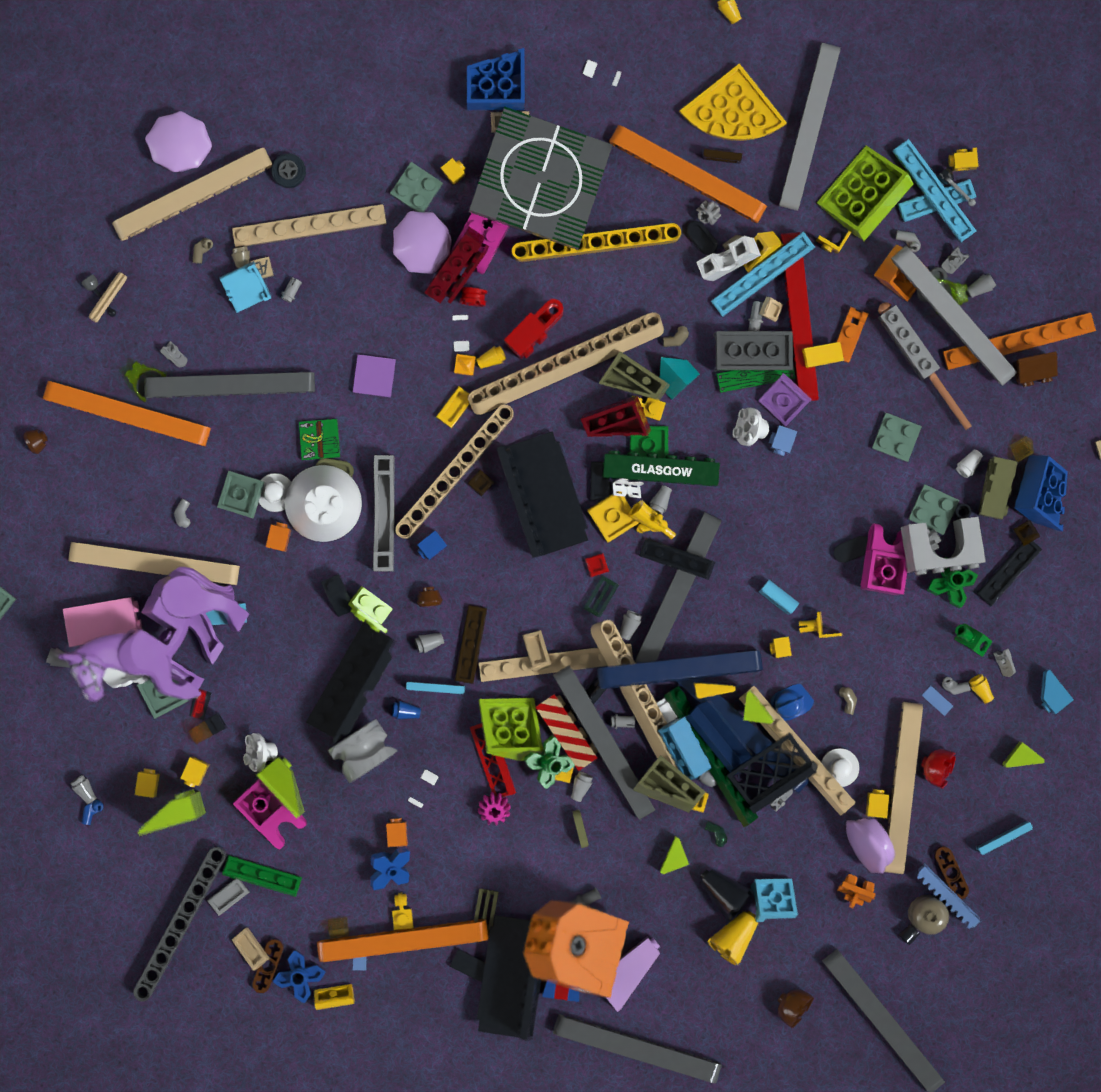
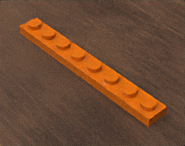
(1025, 339)

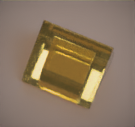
(338, 927)

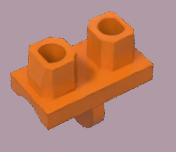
(854, 893)

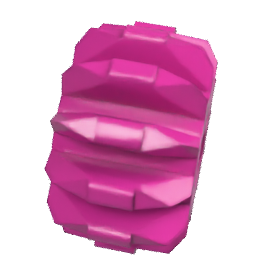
(487, 812)

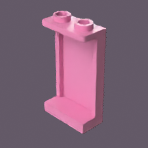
(100, 619)

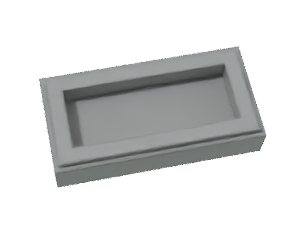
(228, 896)

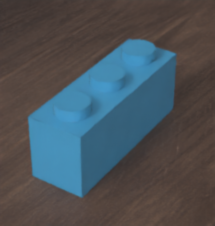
(684, 748)

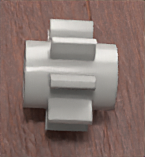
(708, 212)
(933, 539)

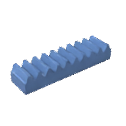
(951, 898)

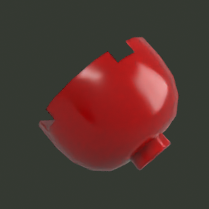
(938, 766)

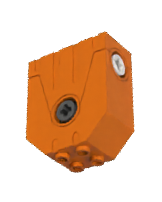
(575, 947)

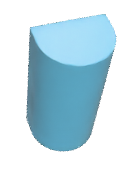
(779, 597)

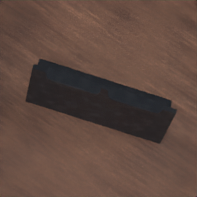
(544, 494)
(353, 678)
(508, 989)

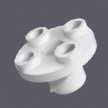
(750, 427)
(274, 492)
(258, 752)
(841, 765)

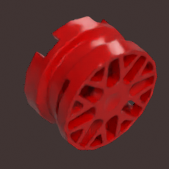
(473, 297)

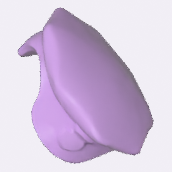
(178, 142)
(421, 242)
(870, 844)

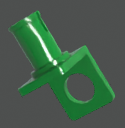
(972, 639)

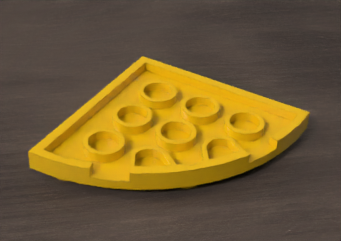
(734, 109)

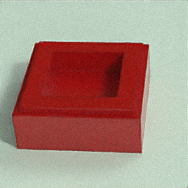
(597, 565)

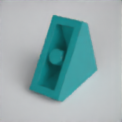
(678, 374)

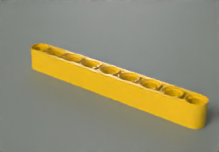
(606, 245)

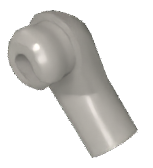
(910, 239)
(180, 515)
(953, 687)

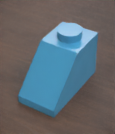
(1053, 693)

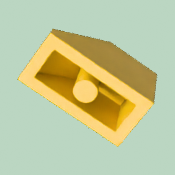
(767, 244)

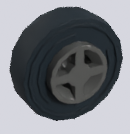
(288, 163)

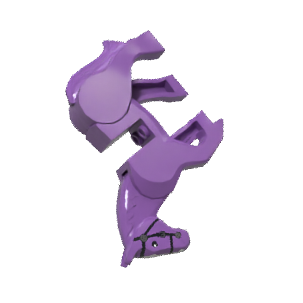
(176, 604)

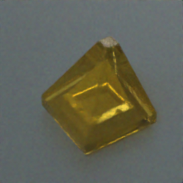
(1022, 448)

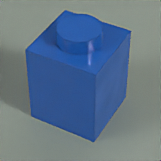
(431, 546)

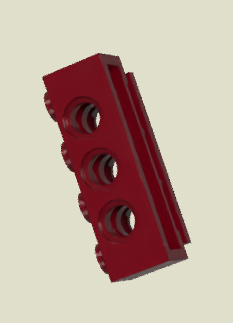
(451, 268)

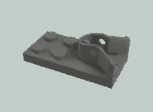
(754, 350)

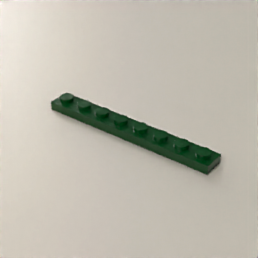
(681, 707)

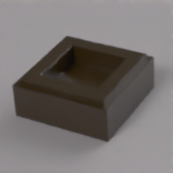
(481, 482)
(1026, 532)

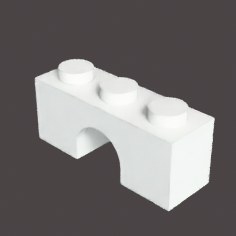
(718, 265)

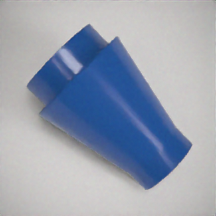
(405, 711)

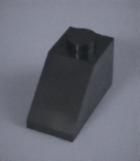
(337, 594)

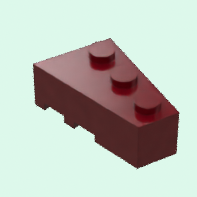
(617, 419)

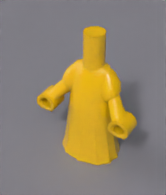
(650, 520)

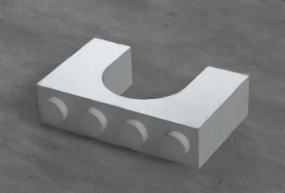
(921, 557)

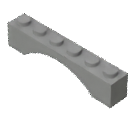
(384, 513)

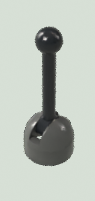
(91, 284)

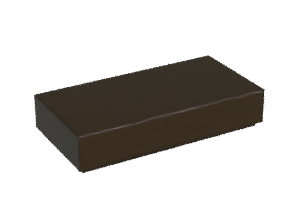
(722, 156)

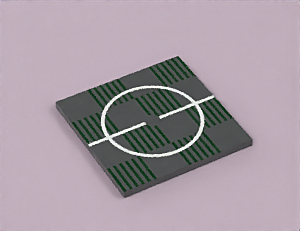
(540, 178)

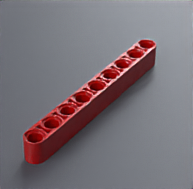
(800, 321)

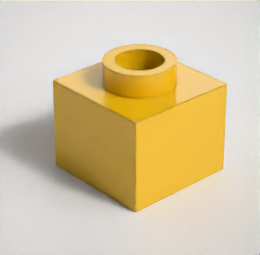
(453, 170)
(780, 647)

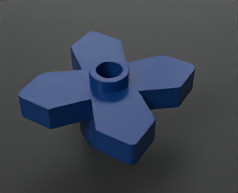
(389, 867)
(301, 986)

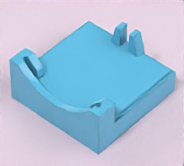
(245, 287)
(774, 899)

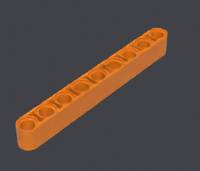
(688, 173)
(126, 413)
(402, 940)

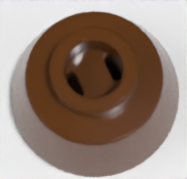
(35, 440)
(429, 597)

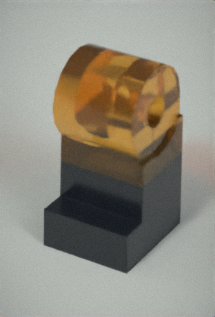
(207, 728)

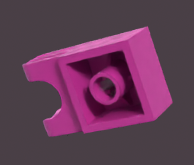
(493, 237)
(885, 557)
(268, 817)

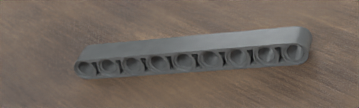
(229, 384)
(677, 592)
(603, 741)
(173, 930)
(883, 1021)
(637, 1049)

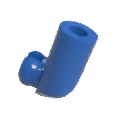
(91, 809)

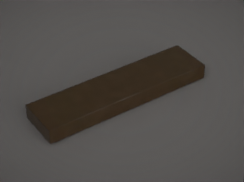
(470, 644)

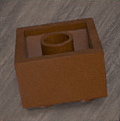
(1036, 368)

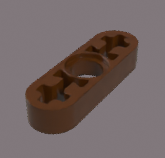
(950, 857)
(268, 981)

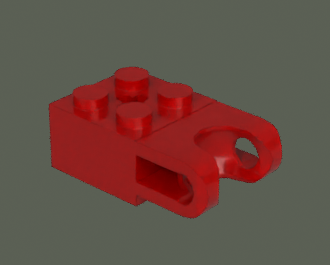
(534, 329)

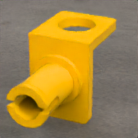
(816, 625)

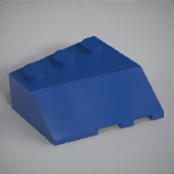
(497, 83)
(1041, 491)

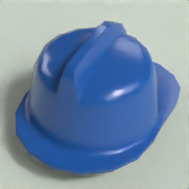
(792, 702)

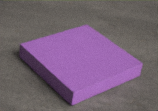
(374, 376)
(784, 399)

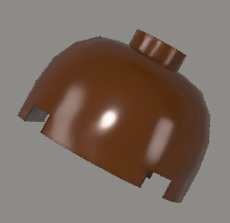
(793, 1006)

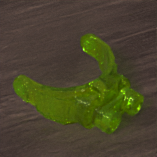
(958, 291)
(135, 374)

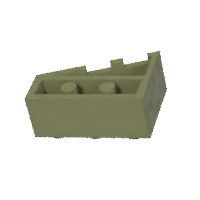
(633, 378)
(669, 786)

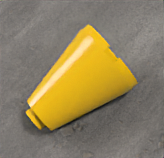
(734, 937)

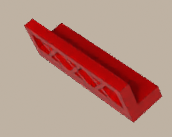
(504, 771)

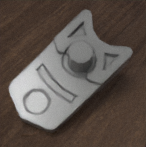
(954, 260)
(172, 353)
(1005, 662)
(776, 804)

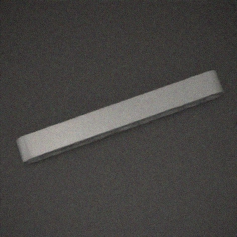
(809, 126)
(954, 315)

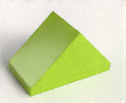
(755, 710)
(1021, 756)
(675, 857)

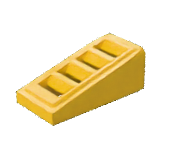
(705, 690)

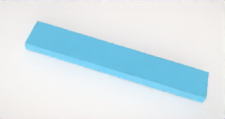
(934, 191)
(763, 274)

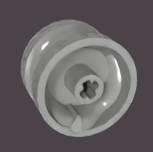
(362, 750)

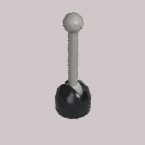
(946, 177)

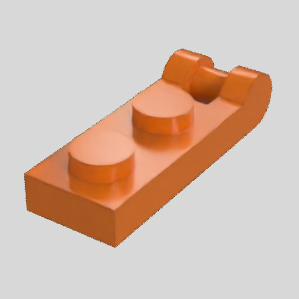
(850, 332)

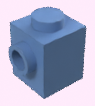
(782, 440)

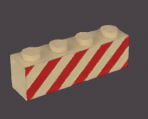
(566, 731)

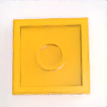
(612, 516)

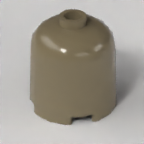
(928, 914)

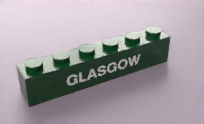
(660, 469)

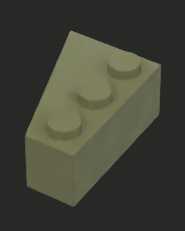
(997, 488)

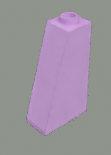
(632, 969)

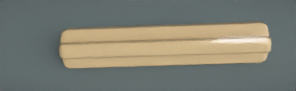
(107, 297)

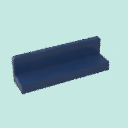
(719, 735)

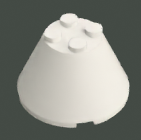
(323, 503)

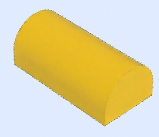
(334, 997)

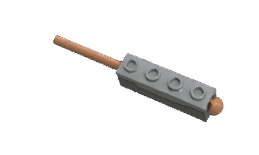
(916, 353)

